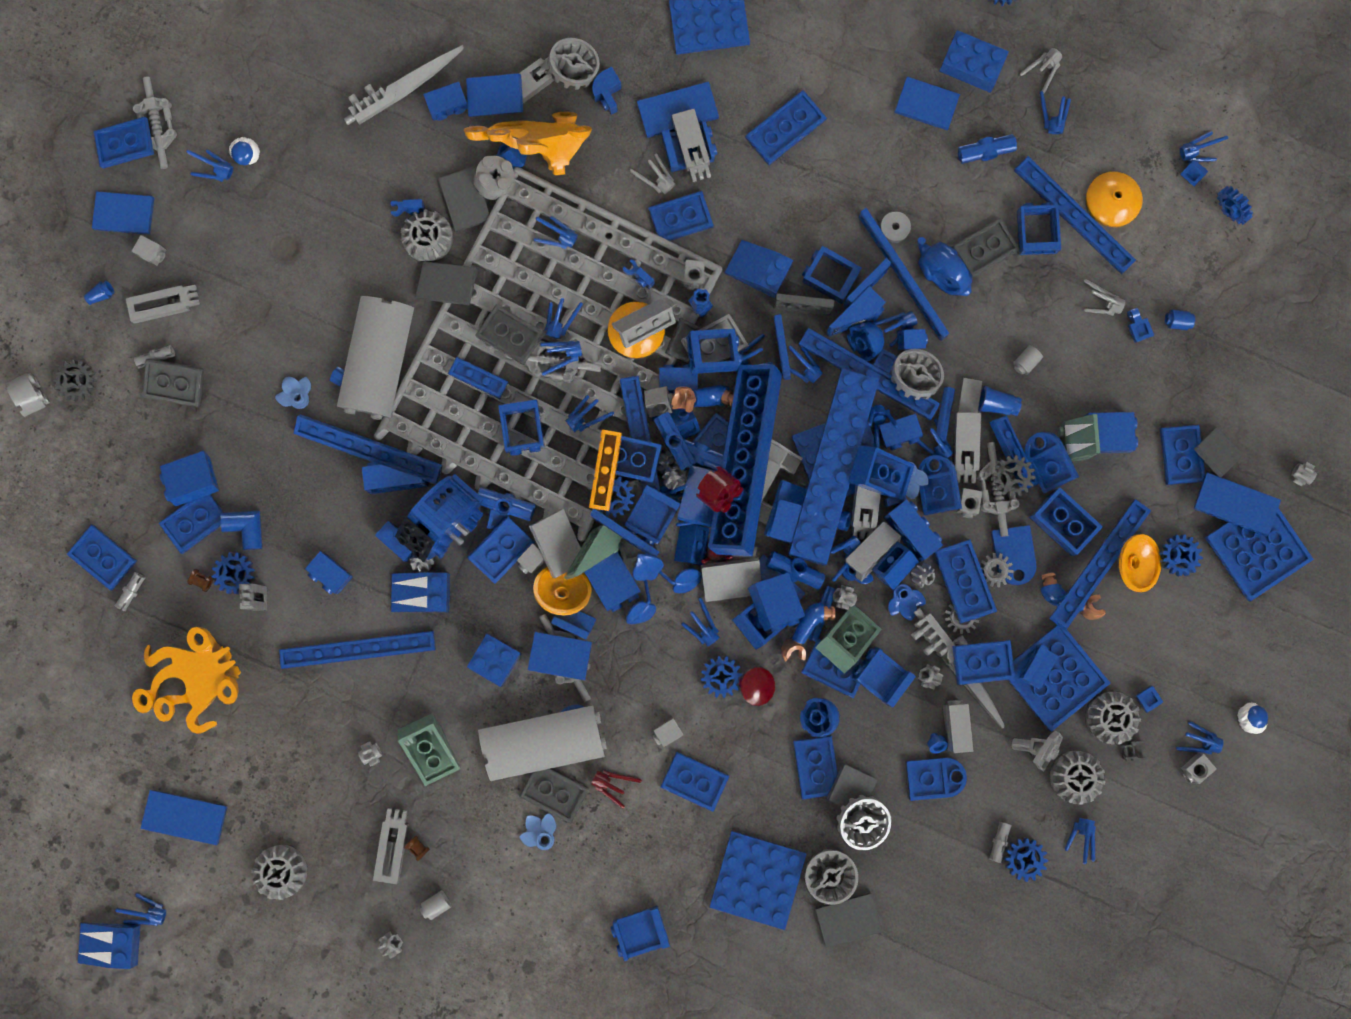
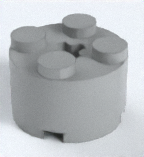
(493, 167)
(26, 394)

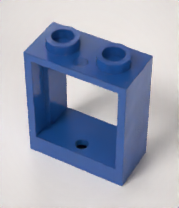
(1041, 247)
(824, 289)
(694, 352)
(521, 407)

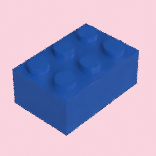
(973, 61)
(638, 459)
(1066, 522)
(914, 530)

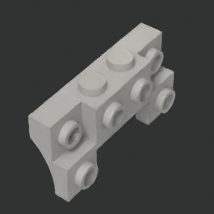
(778, 459)

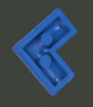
(248, 523)

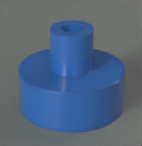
(845, 521)
(937, 743)

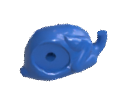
(944, 268)

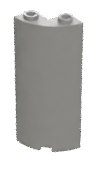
(375, 357)
(542, 743)

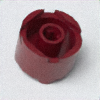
(719, 489)

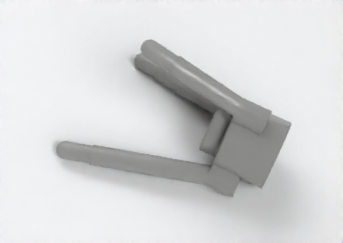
(1050, 60)
(664, 182)
(1113, 303)

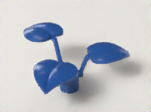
(648, 568)

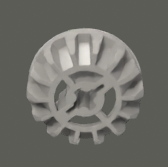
(575, 59)
(434, 249)
(919, 370)
(1099, 721)
(1060, 777)
(871, 830)
(294, 865)
(817, 887)

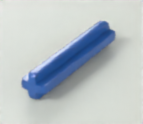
(945, 413)
(826, 600)

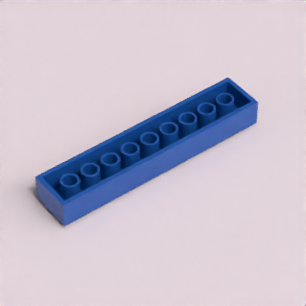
(747, 457)
(833, 467)

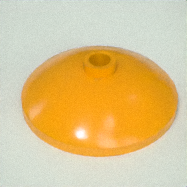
(1108, 208)
(641, 349)
(1140, 563)
(575, 592)

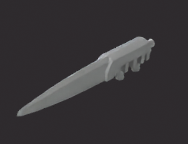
(382, 99)
(942, 644)

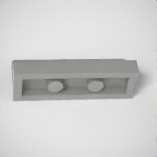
(644, 322)
(872, 550)

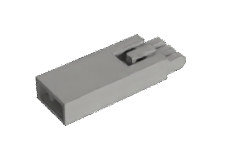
(529, 85)
(690, 136)
(156, 303)
(967, 439)
(869, 500)
(249, 598)
(391, 853)

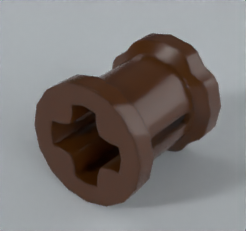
(200, 580)
(416, 848)

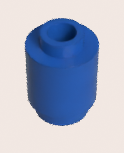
(1179, 320)

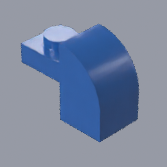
(605, 85)

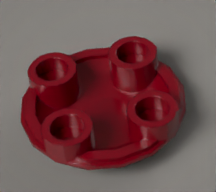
(757, 686)

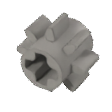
(665, 461)
(1304, 474)
(674, 477)
(419, 565)
(923, 574)
(844, 597)
(930, 677)
(370, 753)
(390, 945)

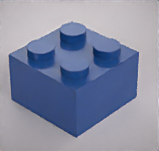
(494, 660)

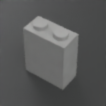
(957, 727)

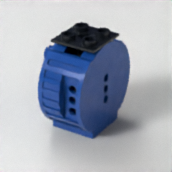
(440, 518)

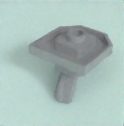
(1042, 749)

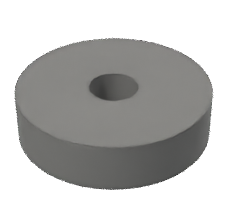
(901, 221)

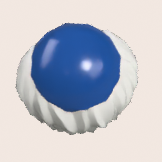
(244, 151)
(1252, 718)

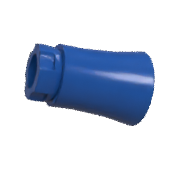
(998, 402)

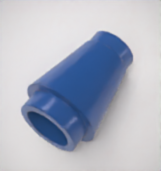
(100, 292)

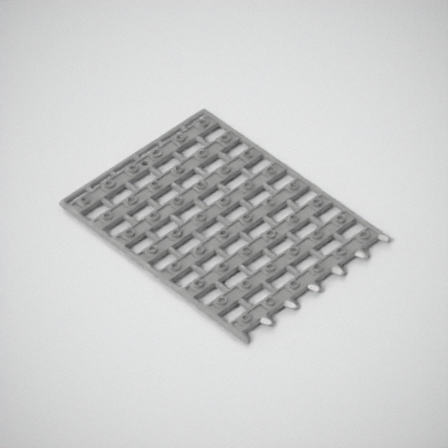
(485, 469)

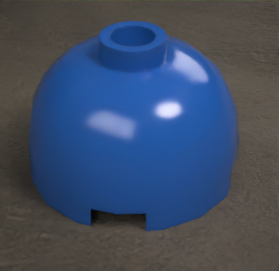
(866, 339)
(820, 717)

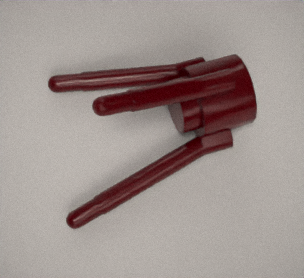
(715, 557)
(602, 781)

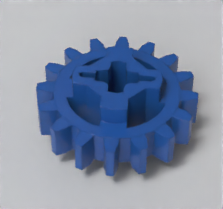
(1234, 205)
(625, 500)
(1189, 555)
(228, 566)
(722, 686)
(1028, 852)

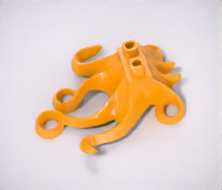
(554, 141)
(203, 673)

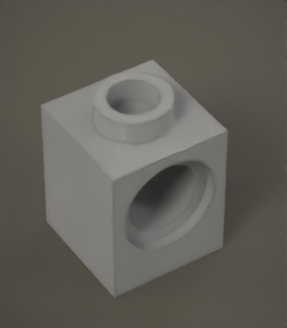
(149, 250)
(694, 266)
(658, 401)
(975, 496)
(530, 560)
(667, 733)
(1206, 769)

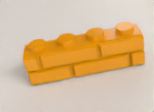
(605, 470)

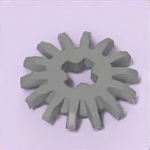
(989, 573)
(953, 618)

